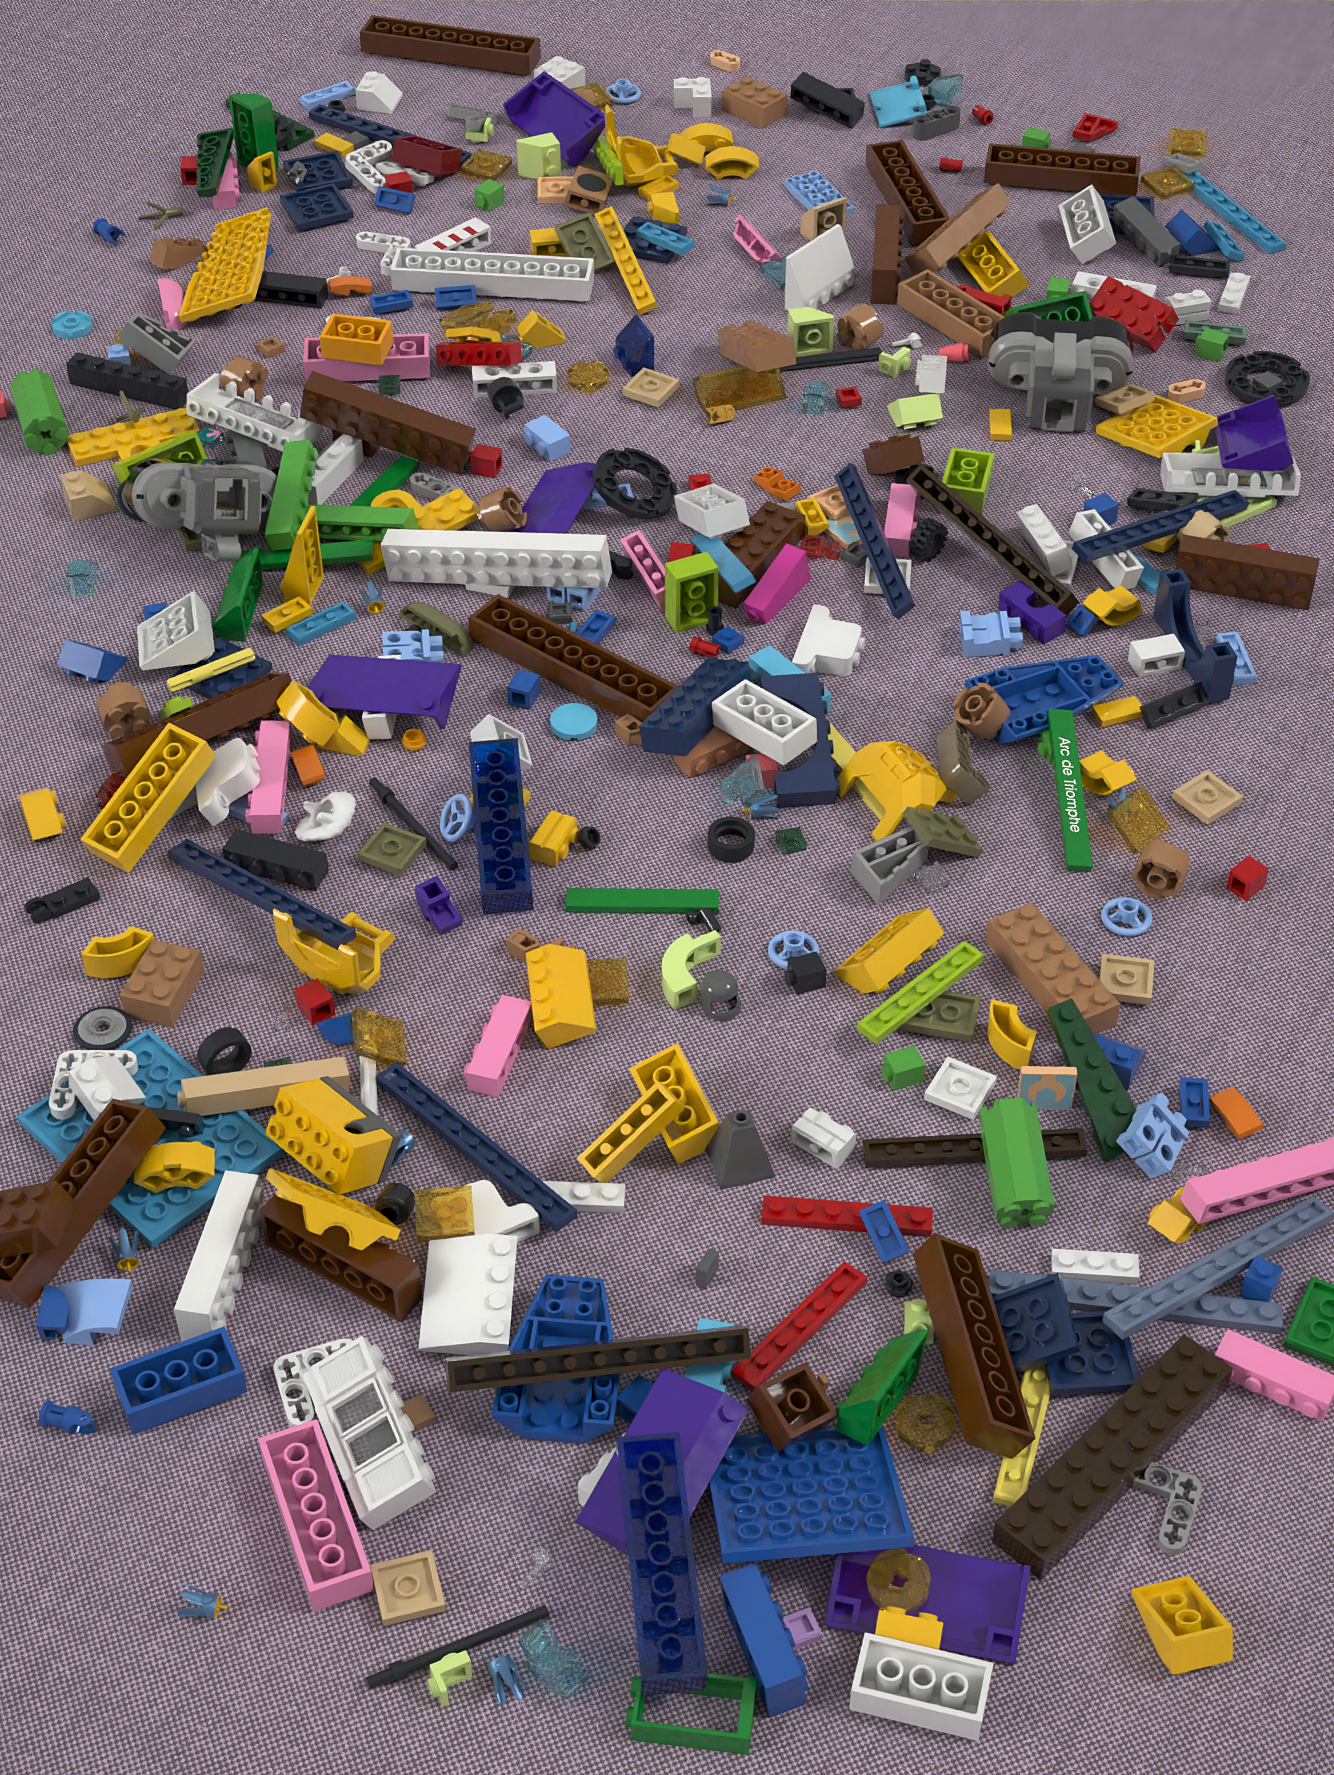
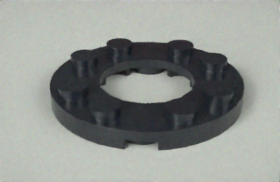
(1288, 367)
(632, 459)

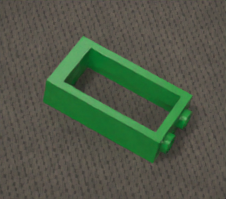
(717, 1686)

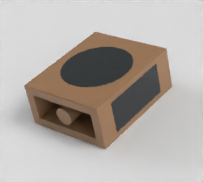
(589, 190)

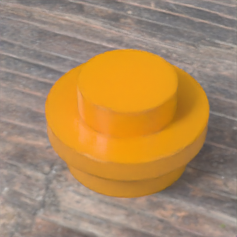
(414, 739)

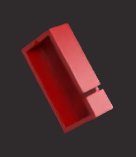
(1135, 311)

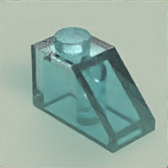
(945, 89)
(816, 398)
(82, 577)

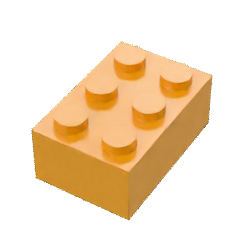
(356, 339)

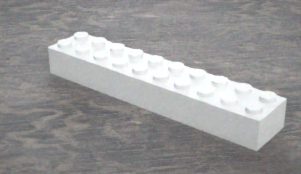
(494, 273)
(497, 558)

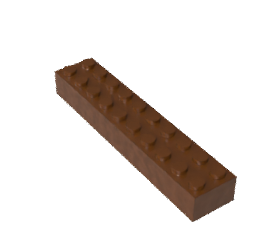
(450, 45)
(568, 659)

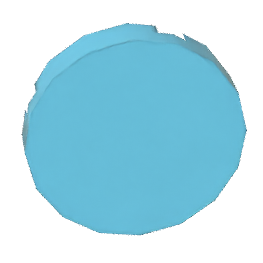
(71, 325)
(573, 721)

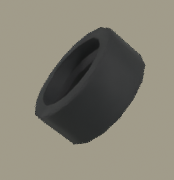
(729, 852)
(216, 1043)

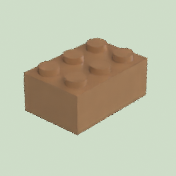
(754, 102)
(162, 983)

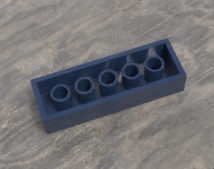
(688, 712)

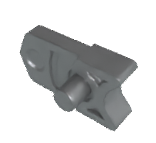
(297, 172)

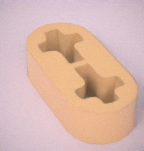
(725, 61)
(1186, 390)

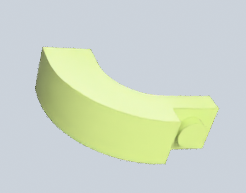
(678, 959)

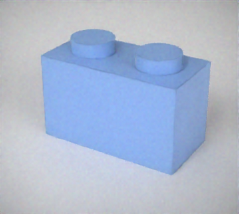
(547, 438)

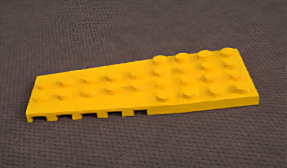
(229, 268)

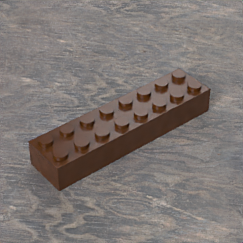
(1061, 169)
(906, 186)
(386, 422)
(203, 720)
(92, 1178)
(973, 1347)

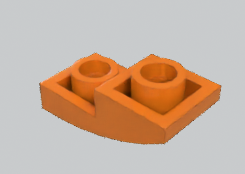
(342, 285)
(774, 483)
(308, 765)
(1236, 1112)

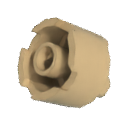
(1205, 526)

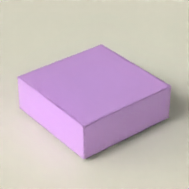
(803, 1628)

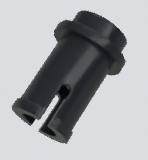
(714, 620)

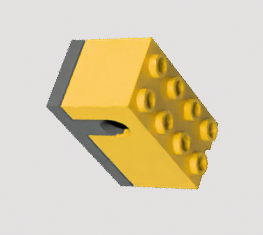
(333, 1134)

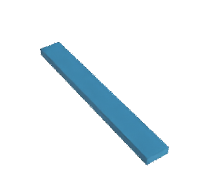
(1235, 214)
(729, 566)

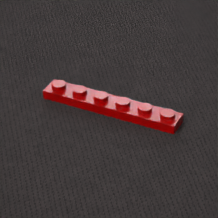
(840, 1215)
(799, 1326)

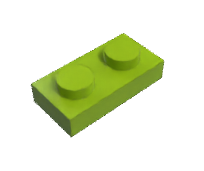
(174, 706)

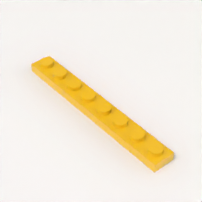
(626, 260)

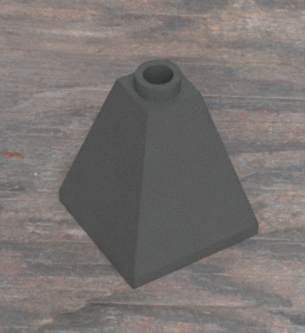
(738, 1152)

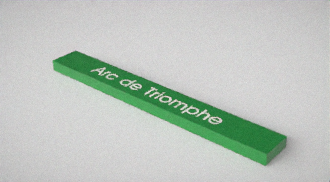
(1069, 790)

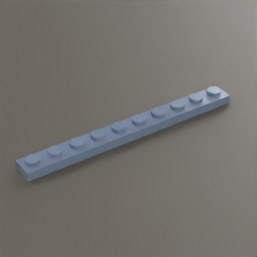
(1216, 1267)
(1203, 1310)

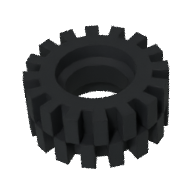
(928, 539)

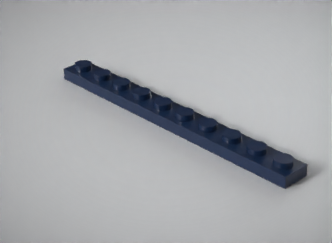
(371, 129)
(1156, 526)
(874, 541)
(262, 893)
(477, 1146)

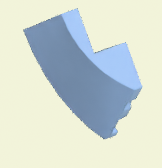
(95, 1308)

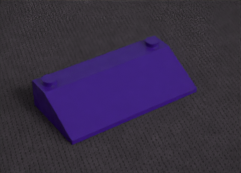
(552, 107)
(1254, 437)
(558, 499)
(387, 686)
(706, 1428)
(971, 1595)

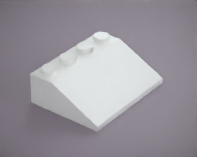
(818, 271)
(176, 635)
(468, 1294)

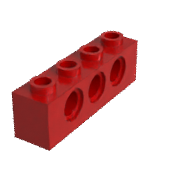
(479, 353)

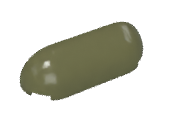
(427, 617)

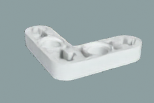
(358, 163)
(382, 243)
(62, 1075)
(298, 1365)

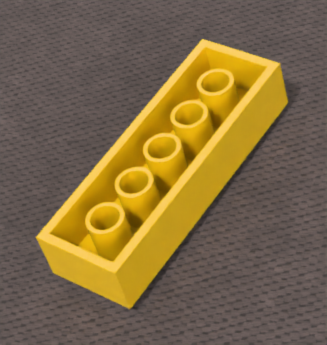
(148, 797)

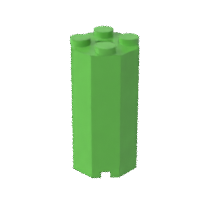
(39, 412)
(1016, 1163)

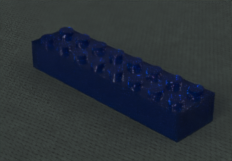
(500, 826)
(661, 1564)

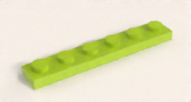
(609, 160)
(920, 992)

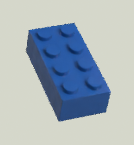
(178, 1380)
(764, 1640)

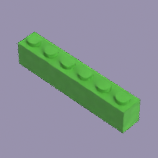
(291, 494)
(361, 521)

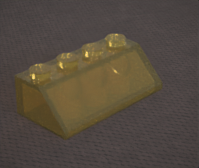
(739, 387)

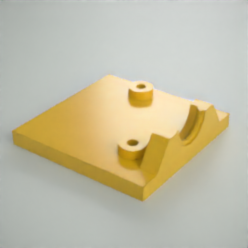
(1159, 427)
(326, 1208)

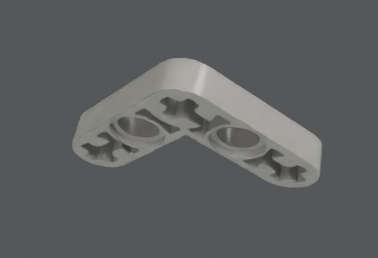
(474, 117)
(425, 484)
(1173, 1490)

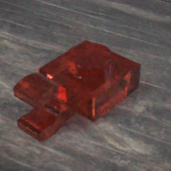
(817, 546)
(109, 788)

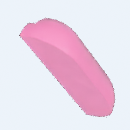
(754, 242)
(172, 299)

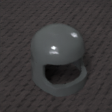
(719, 987)

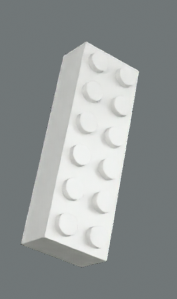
(220, 1256)

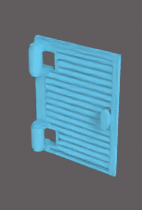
(897, 103)

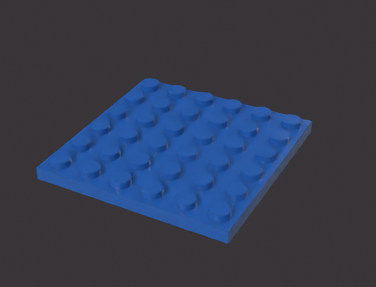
(808, 1498)

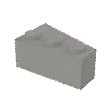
(156, 343)
(888, 862)

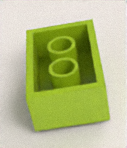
(970, 475)
(690, 591)

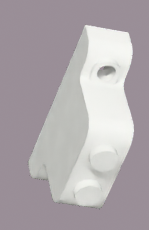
(828, 644)
(227, 779)
(495, 1217)

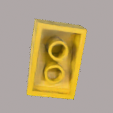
(1184, 1625)

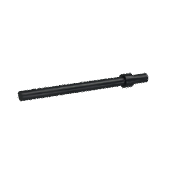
(387, 796)
(399, 1670)

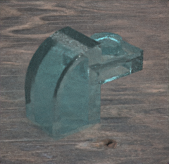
(550, 1663)

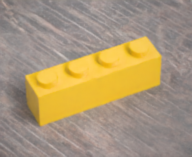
(631, 1133)

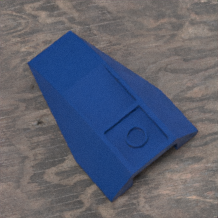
(1047, 685)
(568, 1409)

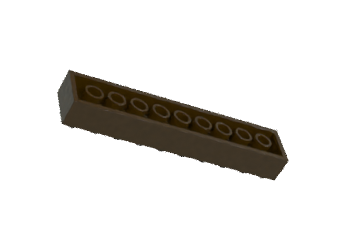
(1111, 1456)

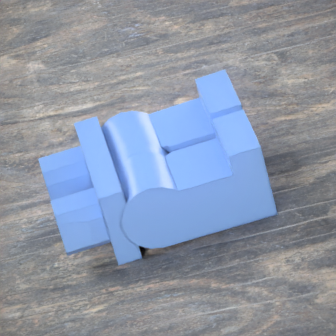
(571, 594)
(989, 634)
(413, 645)
(1154, 1136)

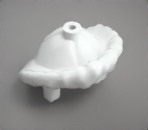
(327, 817)

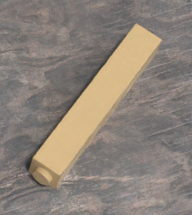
(254, 1087)

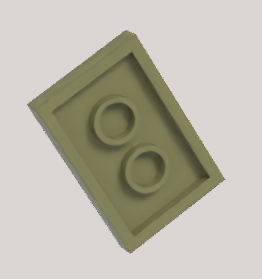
(584, 240)
(943, 831)
(947, 1016)

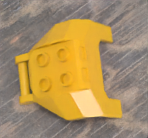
(639, 157)
(897, 780)
(345, 970)

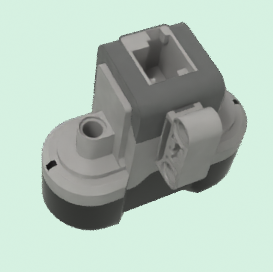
(1060, 365)
(204, 496)

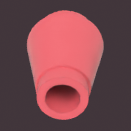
(956, 352)

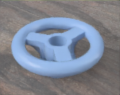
(624, 88)
(459, 818)
(1126, 913)
(793, 946)

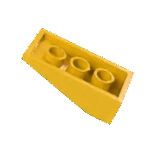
(305, 565)

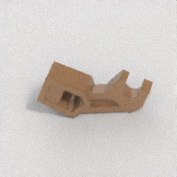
(628, 729)
(521, 942)

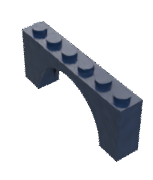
(1210, 666)
(814, 780)

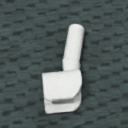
(343, 271)
(912, 340)

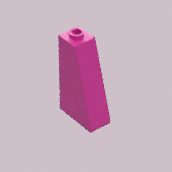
(778, 585)

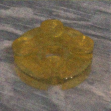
(499, 321)
(588, 376)
(921, 1436)
(908, 1566)

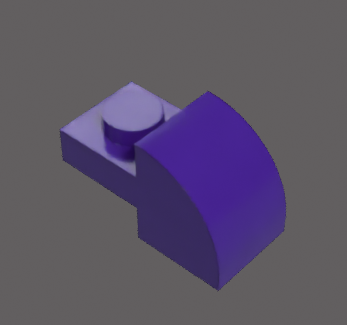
(436, 905)

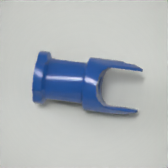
(108, 231)
(69, 1419)

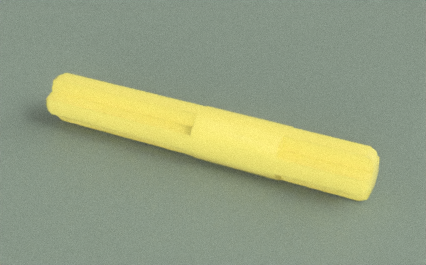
(210, 670)

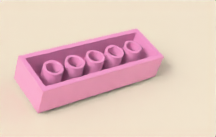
(406, 358)
(316, 1515)

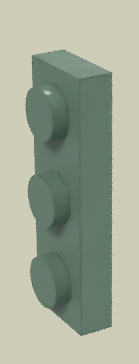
(1236, 333)

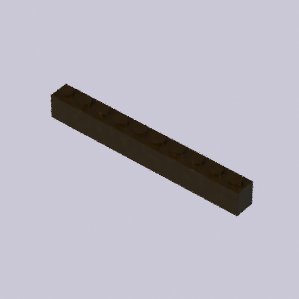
(992, 540)
(597, 1358)

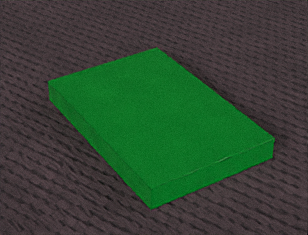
(1314, 1323)

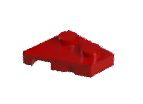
(1093, 127)

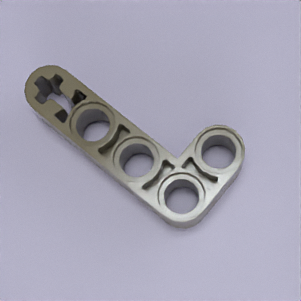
(956, 764)

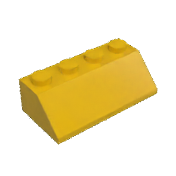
(992, 266)
(890, 951)
(560, 994)
(697, 1123)

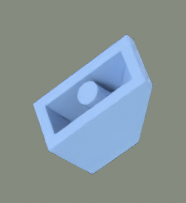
(119, 353)

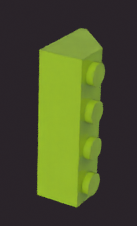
(179, 447)

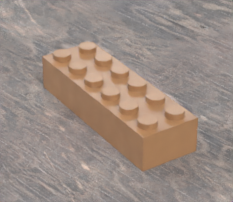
(959, 230)
(949, 310)
(756, 346)
(1050, 966)

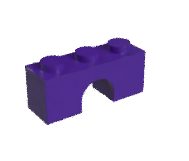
(1041, 623)

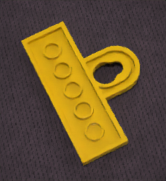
(129, 437)
(444, 513)

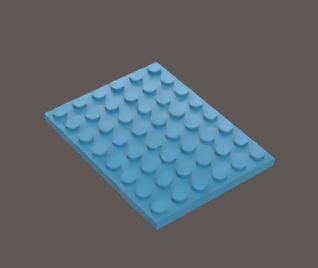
(234, 1135)

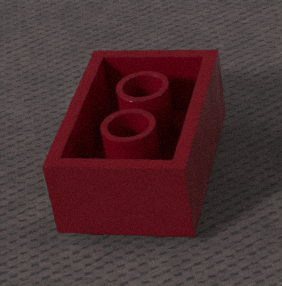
(426, 155)

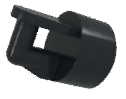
(505, 396)

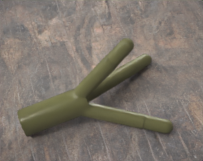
(165, 213)
(133, 415)

